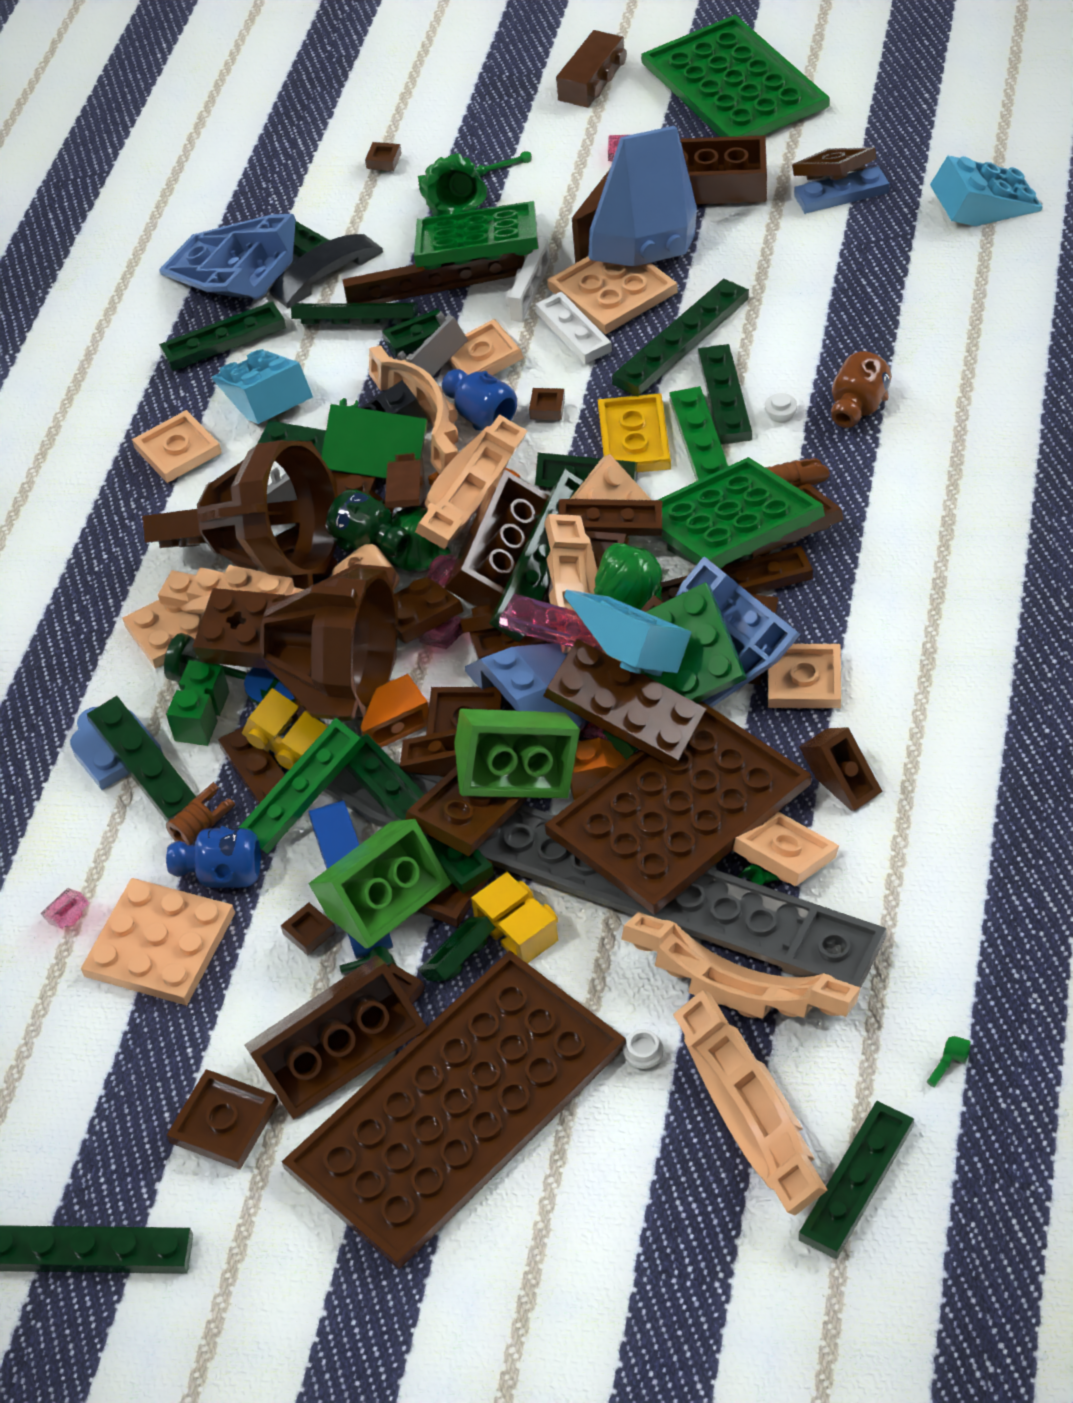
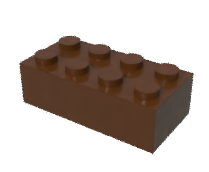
(727, 168)

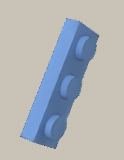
(832, 193)

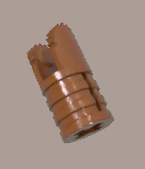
(801, 471)
(197, 816)

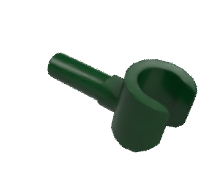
(380, 951)

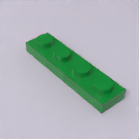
(697, 432)
(303, 784)

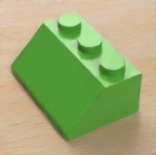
(515, 753)
(381, 882)

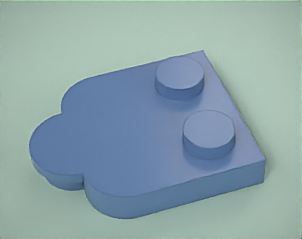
(96, 755)

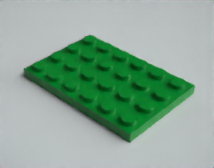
(735, 79)

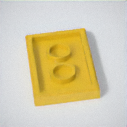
(635, 431)

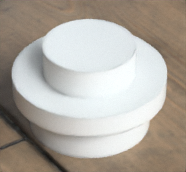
(781, 407)
(643, 1049)

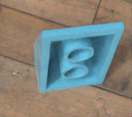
(631, 634)

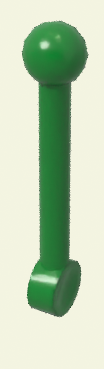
(524, 157)

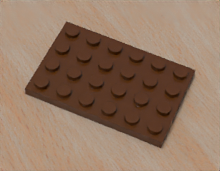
(666, 826)

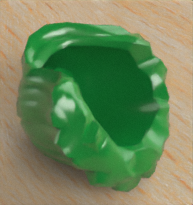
(452, 186)
(419, 550)
(628, 575)

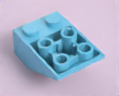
(982, 191)
(263, 385)

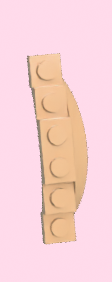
(439, 411)
(465, 480)
(570, 559)
(193, 591)
(734, 985)
(750, 1104)

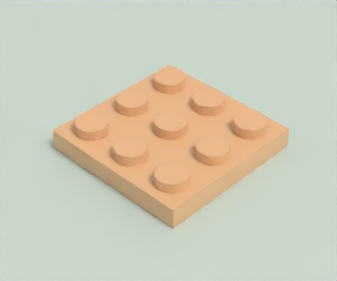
(612, 292)
(158, 941)

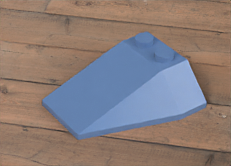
(645, 202)
(236, 258)
(754, 629)
(523, 676)

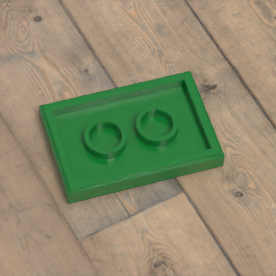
(367, 440)

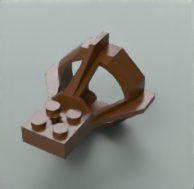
(238, 520)
(332, 629)

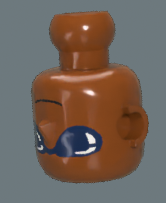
(859, 387)

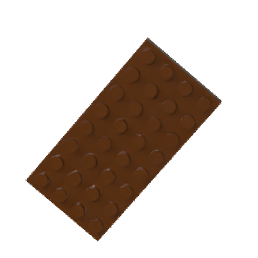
(453, 1108)

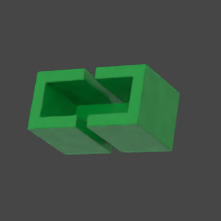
(197, 703)

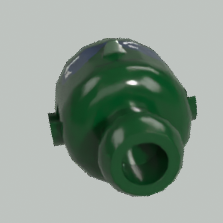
(362, 520)

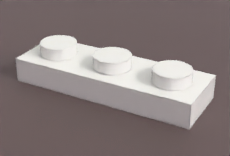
(528, 281)
(573, 327)

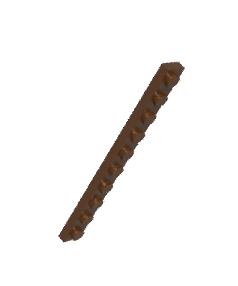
(753, 575)

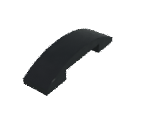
(319, 262)

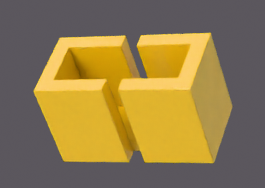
(270, 722)
(518, 915)

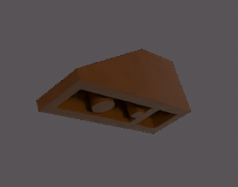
(405, 481)
(429, 753)

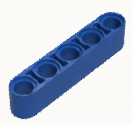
(335, 840)

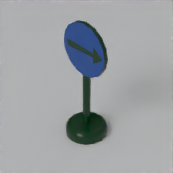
(256, 681)

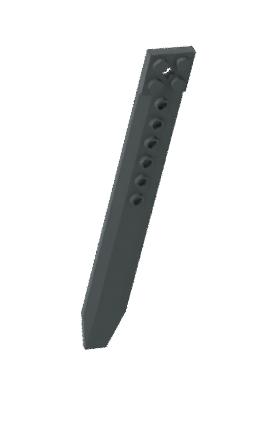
(712, 908)

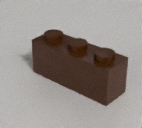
(591, 68)

